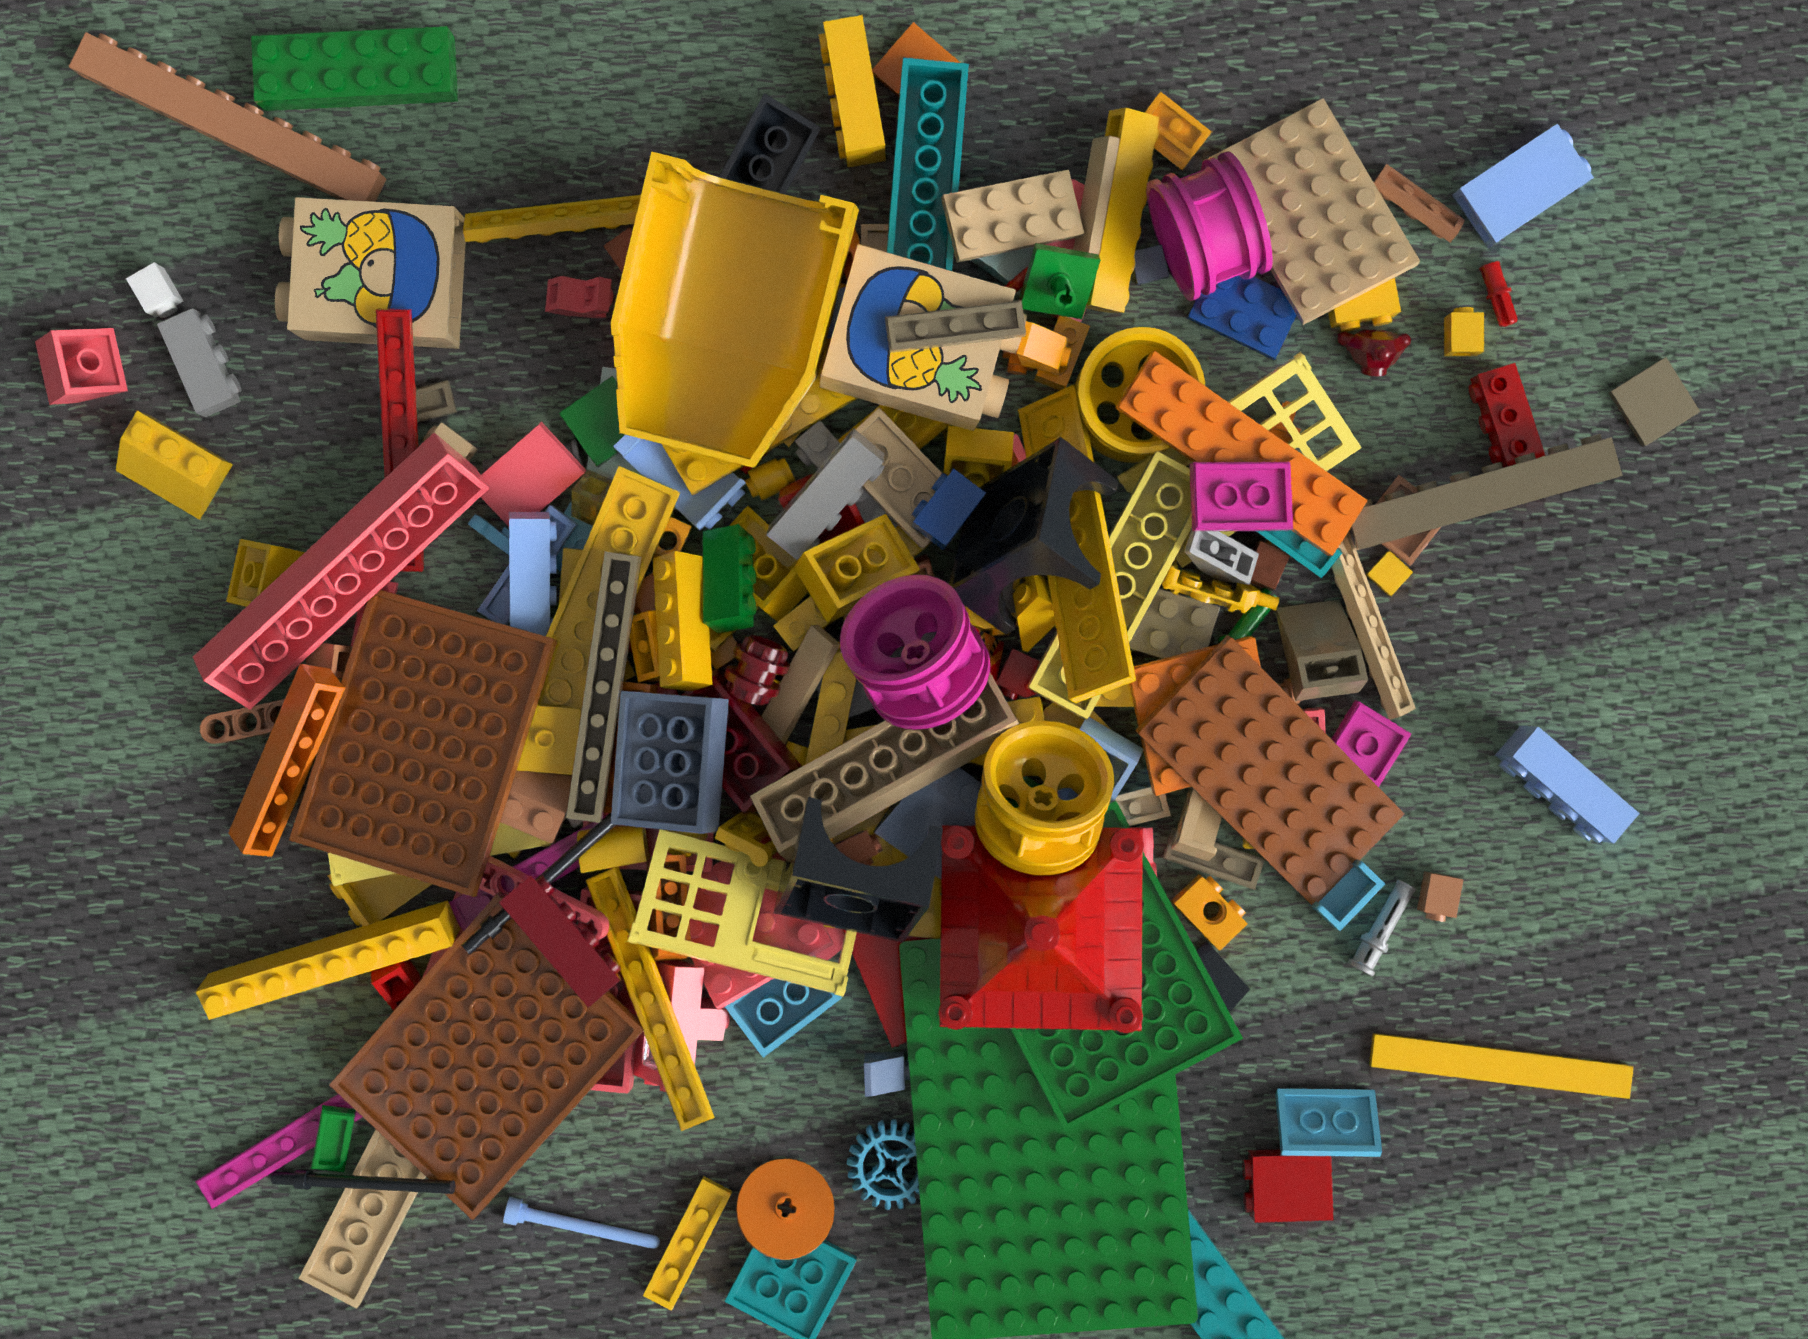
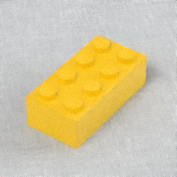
(853, 85)

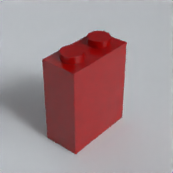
(1288, 1187)

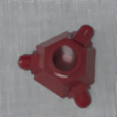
(1374, 349)

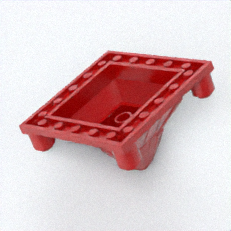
(1041, 945)

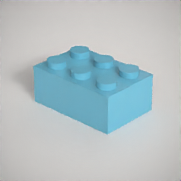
(778, 1012)

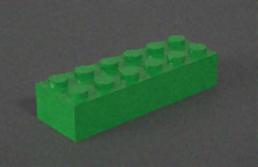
(354, 68)

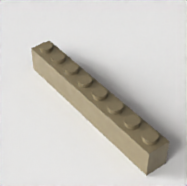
(1486, 493)
(603, 687)

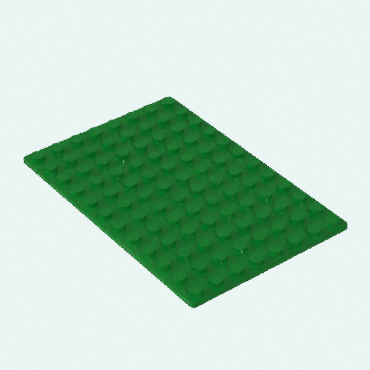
(1030, 1219)

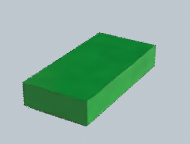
(333, 1138)

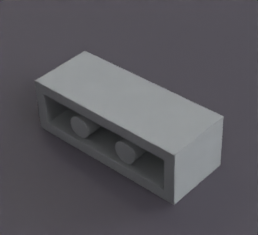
(200, 362)

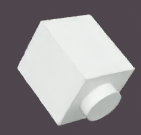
(155, 291)

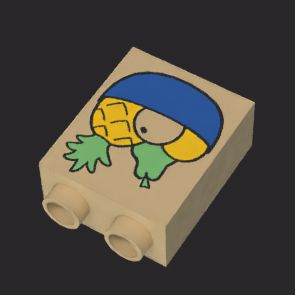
(368, 258)
(936, 383)

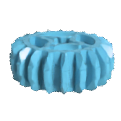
(878, 1172)

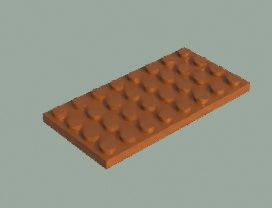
(1269, 771)

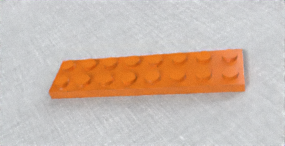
(1213, 430)

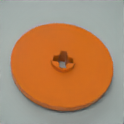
(763, 1223)

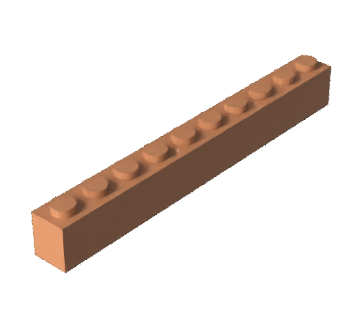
(226, 121)

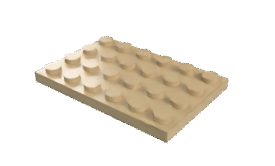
(1321, 213)

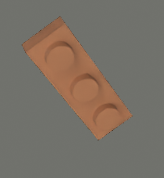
(1418, 204)

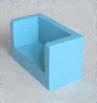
(1348, 895)

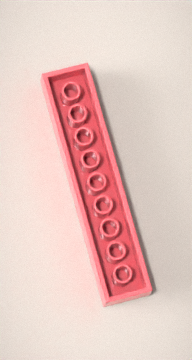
(340, 572)

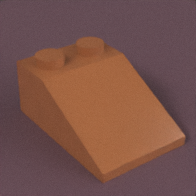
(538, 804)

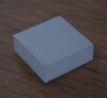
(1150, 265)

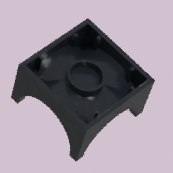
(1026, 530)
(852, 896)

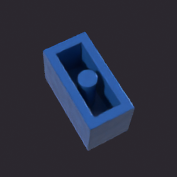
(947, 509)

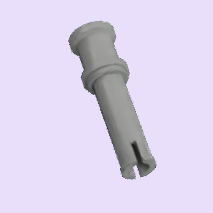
(1400, 892)

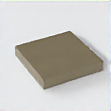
(1654, 402)

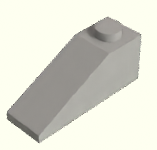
(1221, 556)

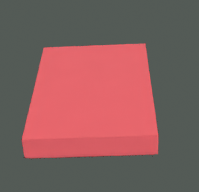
(530, 474)

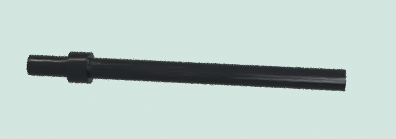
(493, 925)
(306, 1179)

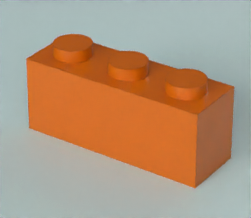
(674, 893)

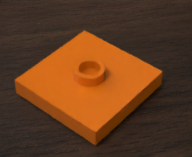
(912, 44)

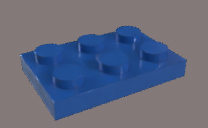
(1246, 313)

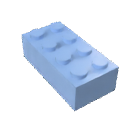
(1566, 785)

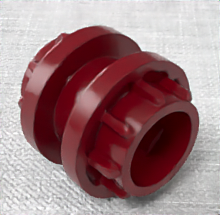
(756, 670)

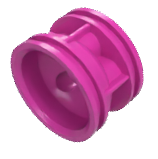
(930, 679)

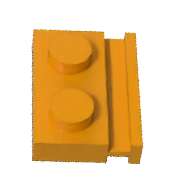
(1179, 131)

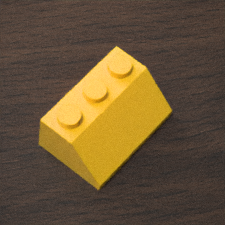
(170, 464)

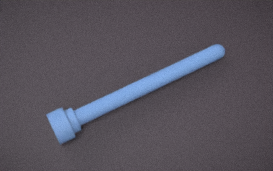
(519, 1212)

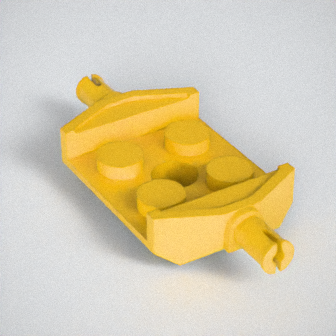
(1218, 592)

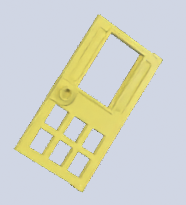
(1264, 387)
(738, 920)

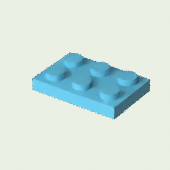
(1328, 1122)

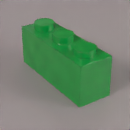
(728, 579)

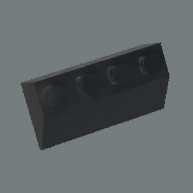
(771, 147)

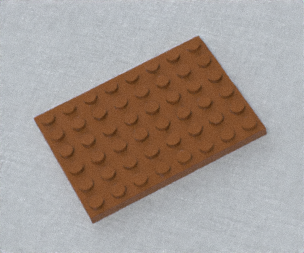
(424, 742)
(483, 1062)

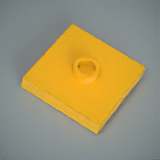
(551, 740)

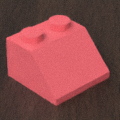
(80, 365)

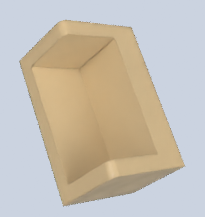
(1197, 828)

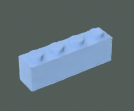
(531, 570)

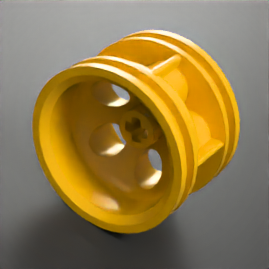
(1125, 351)
(1044, 831)

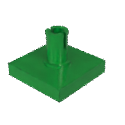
(1059, 281)

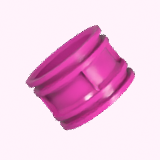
(1210, 225)

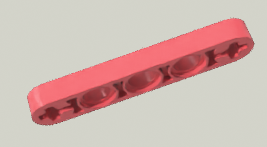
(584, 912)

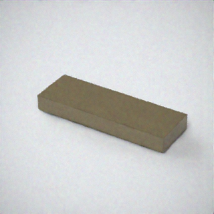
(1226, 864)

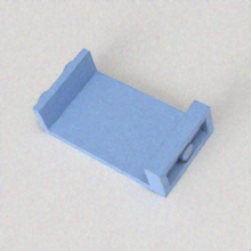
(1523, 185)
(655, 464)

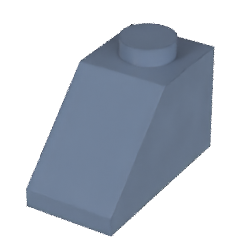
(885, 1072)

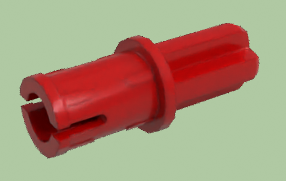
(1499, 294)

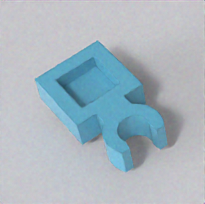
(494, 535)

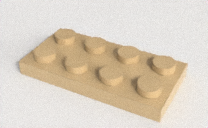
(1012, 215)
(906, 473)

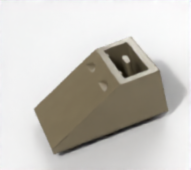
(1321, 650)

